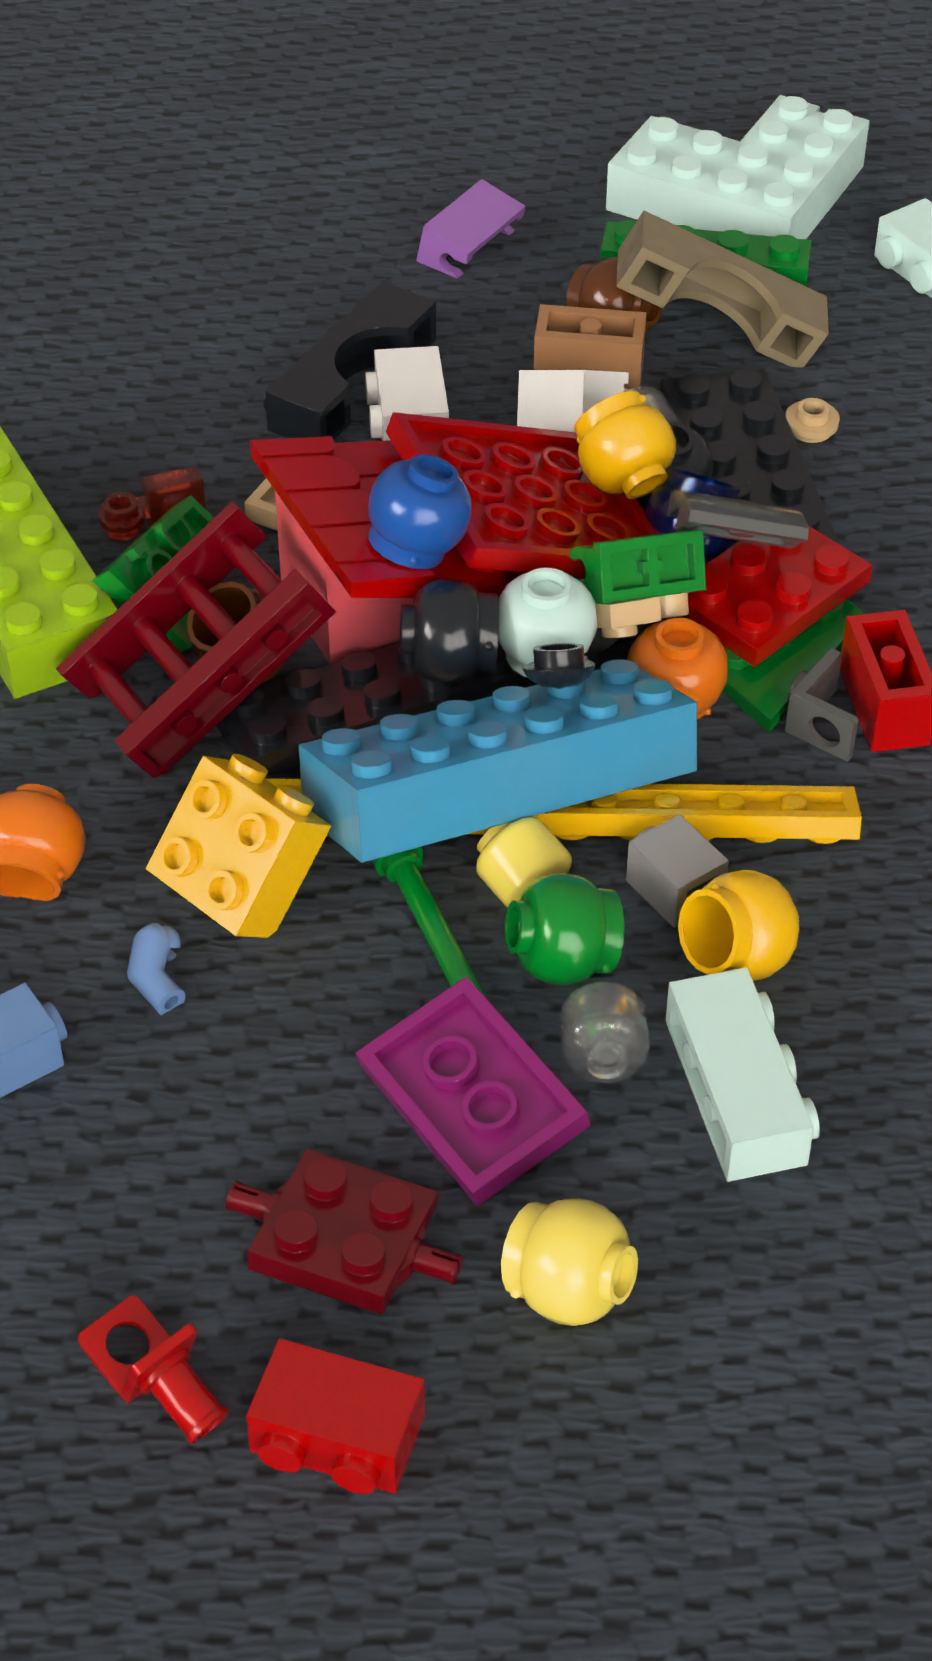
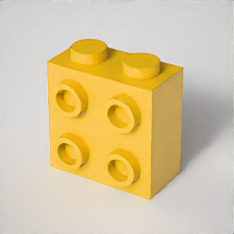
(239, 845)

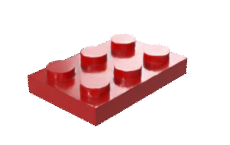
(771, 594)

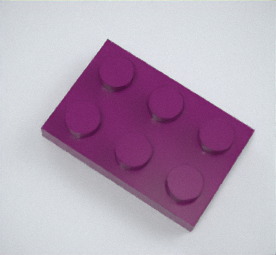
(473, 1090)

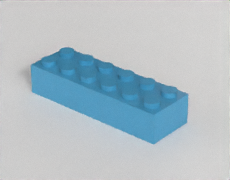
(497, 759)

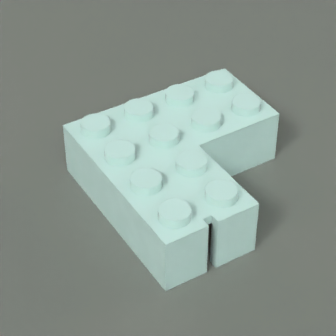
(766, 184)

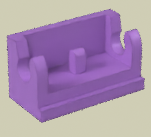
(467, 226)

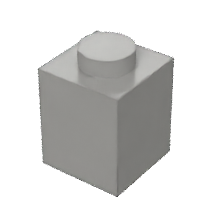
(671, 864)

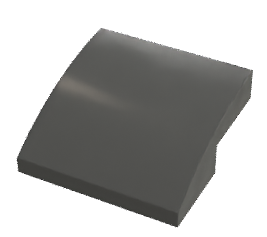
(738, 519)

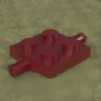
(344, 1231)

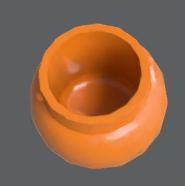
(685, 657)
(38, 842)

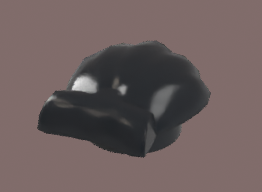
(559, 665)

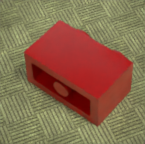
(887, 680)
(335, 1417)

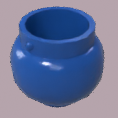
(418, 511)

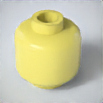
(517, 855)

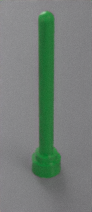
(405, 870)

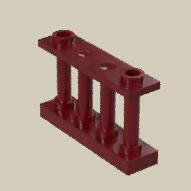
(227, 672)

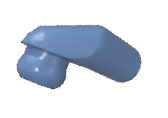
(147, 966)

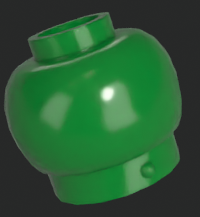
(565, 929)

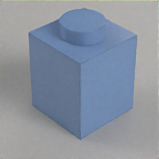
(28, 1038)

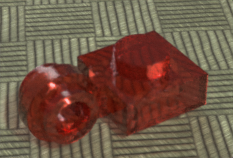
(125, 514)

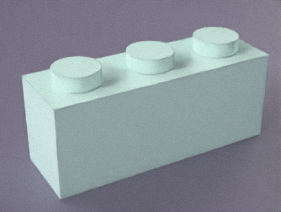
(740, 1074)

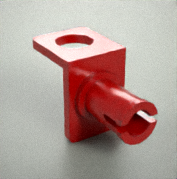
(161, 1371)

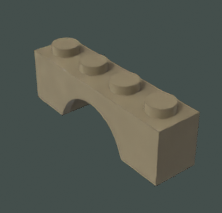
(775, 312)

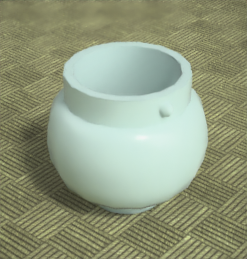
(544, 610)

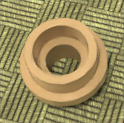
(812, 420)

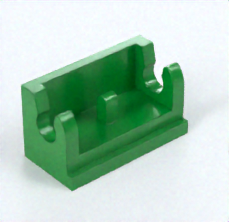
(643, 566)

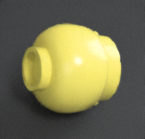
(569, 1260)

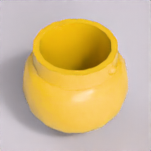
(625, 445)
(739, 924)

